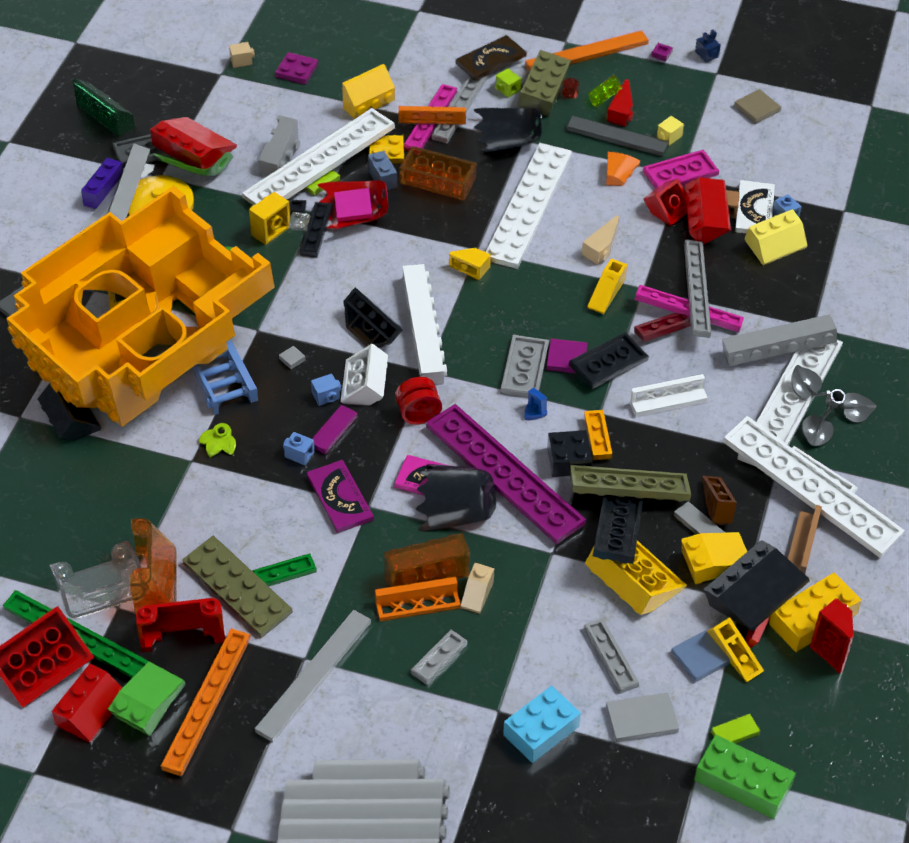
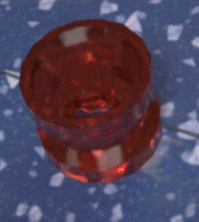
(570, 88)

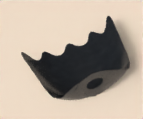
(508, 127)
(455, 496)

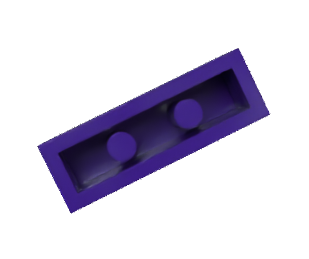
(101, 183)

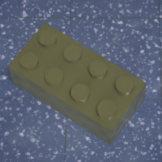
(544, 82)

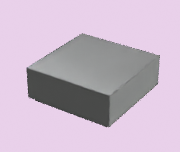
(292, 357)

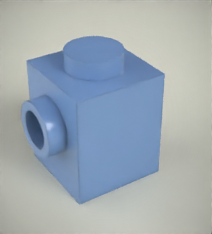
(785, 204)
(325, 389)
(299, 448)

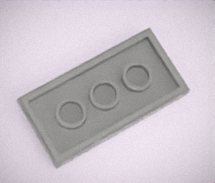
(524, 365)

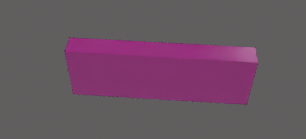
(334, 429)

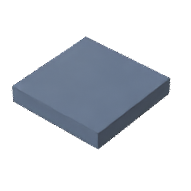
(700, 656)

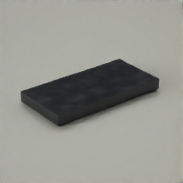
(608, 360)

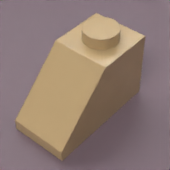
(477, 588)

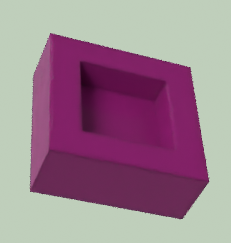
(662, 52)

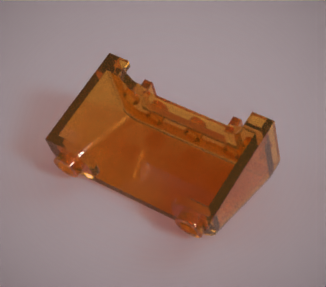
(159, 580)

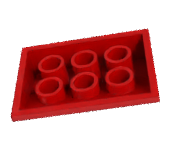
(190, 142)
(41, 656)

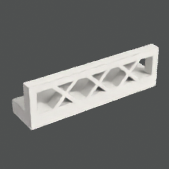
(668, 399)

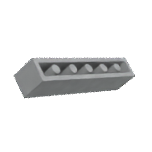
(779, 340)

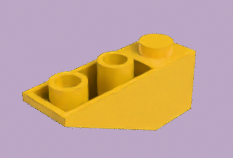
(608, 285)

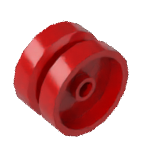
(418, 400)

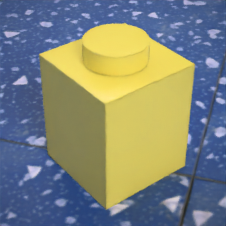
(670, 130)

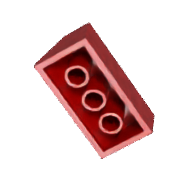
(707, 208)

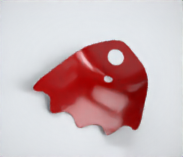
(375, 190)

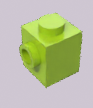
(508, 83)

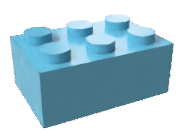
(542, 724)

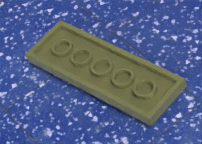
(629, 483)
(237, 586)

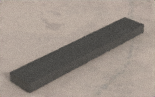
(617, 136)

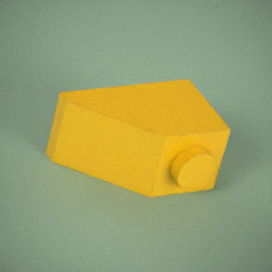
(470, 261)

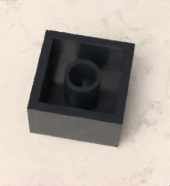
(568, 449)

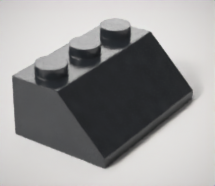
(67, 419)

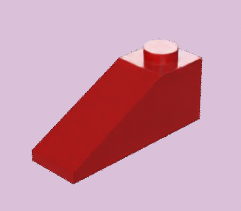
(620, 109)

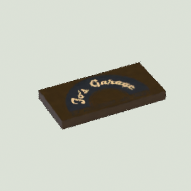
(490, 57)

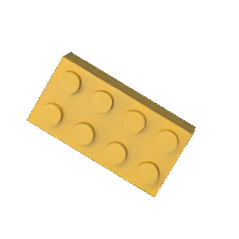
(798, 616)

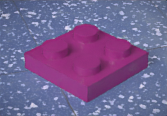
(296, 68)

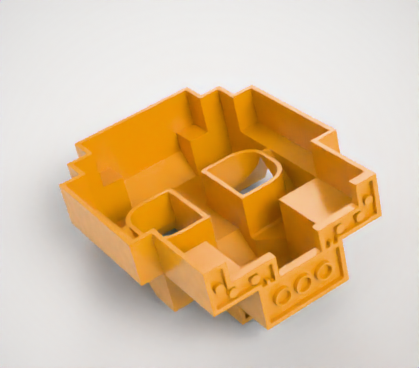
(151, 261)

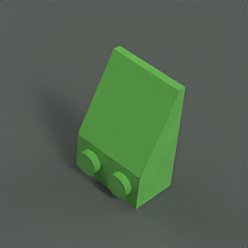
(146, 698)

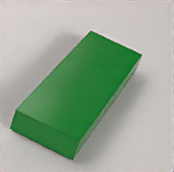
(286, 570)

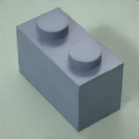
(382, 169)

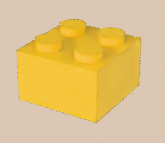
(269, 218)

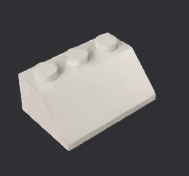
(364, 377)

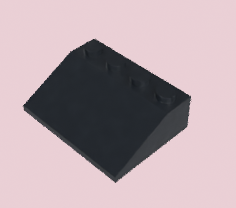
(755, 586)

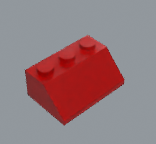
(833, 634)
(86, 703)

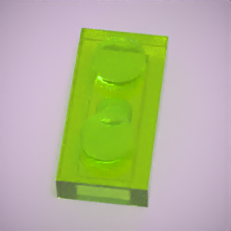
(605, 90)

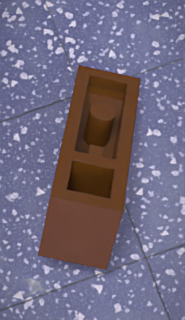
(719, 500)

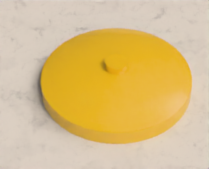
(153, 186)

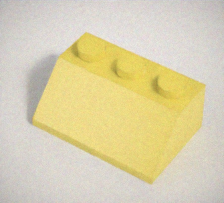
(776, 237)

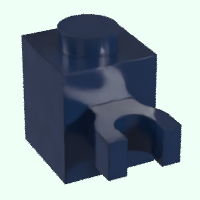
(707, 46)

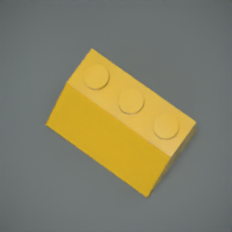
(368, 91)

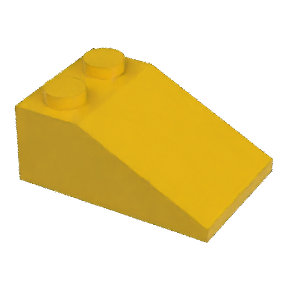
(711, 554)

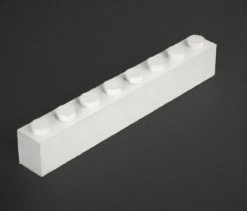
(423, 324)

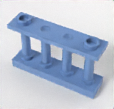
(240, 376)

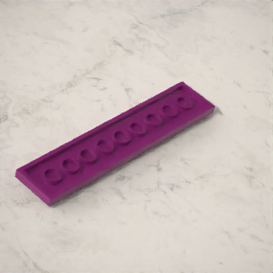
(510, 475)

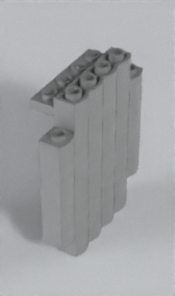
(365, 804)

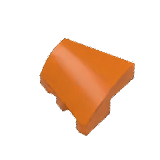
(620, 168)

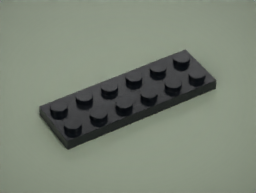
(618, 528)

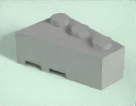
(281, 146)

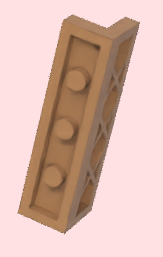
(804, 538)

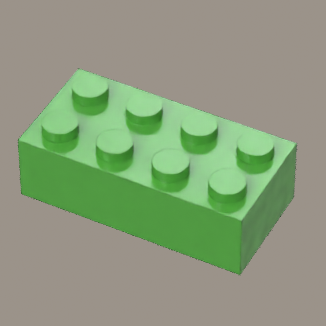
(744, 776)

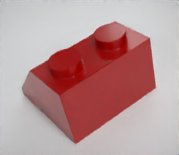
(667, 202)

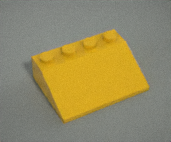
(641, 584)

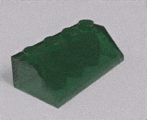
(103, 108)

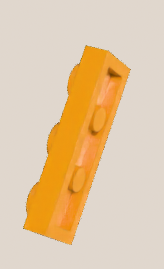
(598, 434)

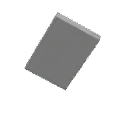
(642, 717)

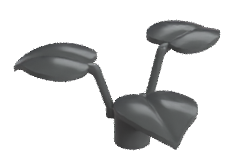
(815, 429)

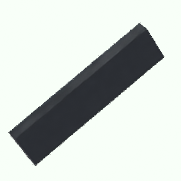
(316, 229)

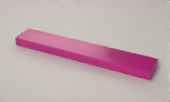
(423, 131)
(681, 305)

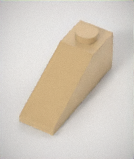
(599, 244)

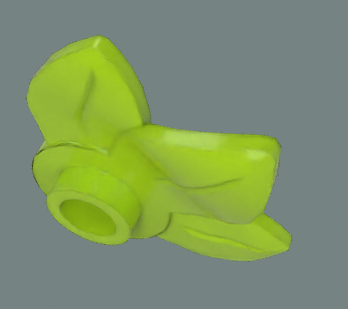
(216, 442)

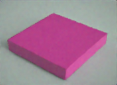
(353, 205)

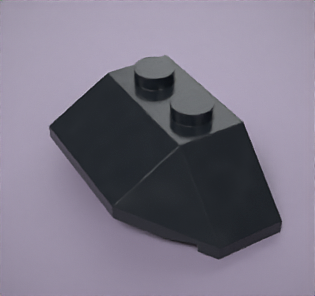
(369, 321)

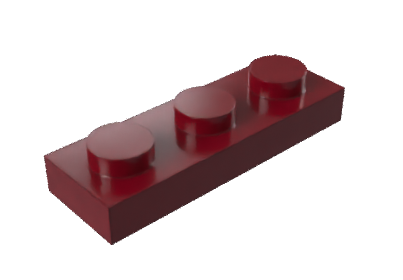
(662, 326)

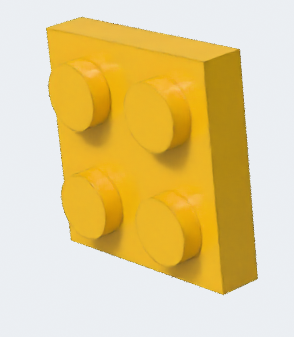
(392, 146)

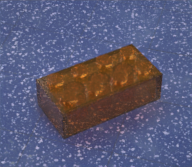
(438, 173)
(427, 561)

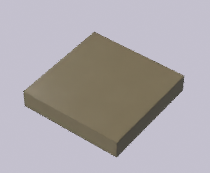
(757, 106)

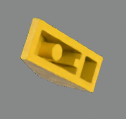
(736, 649)

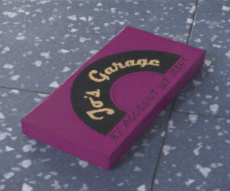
(340, 496)

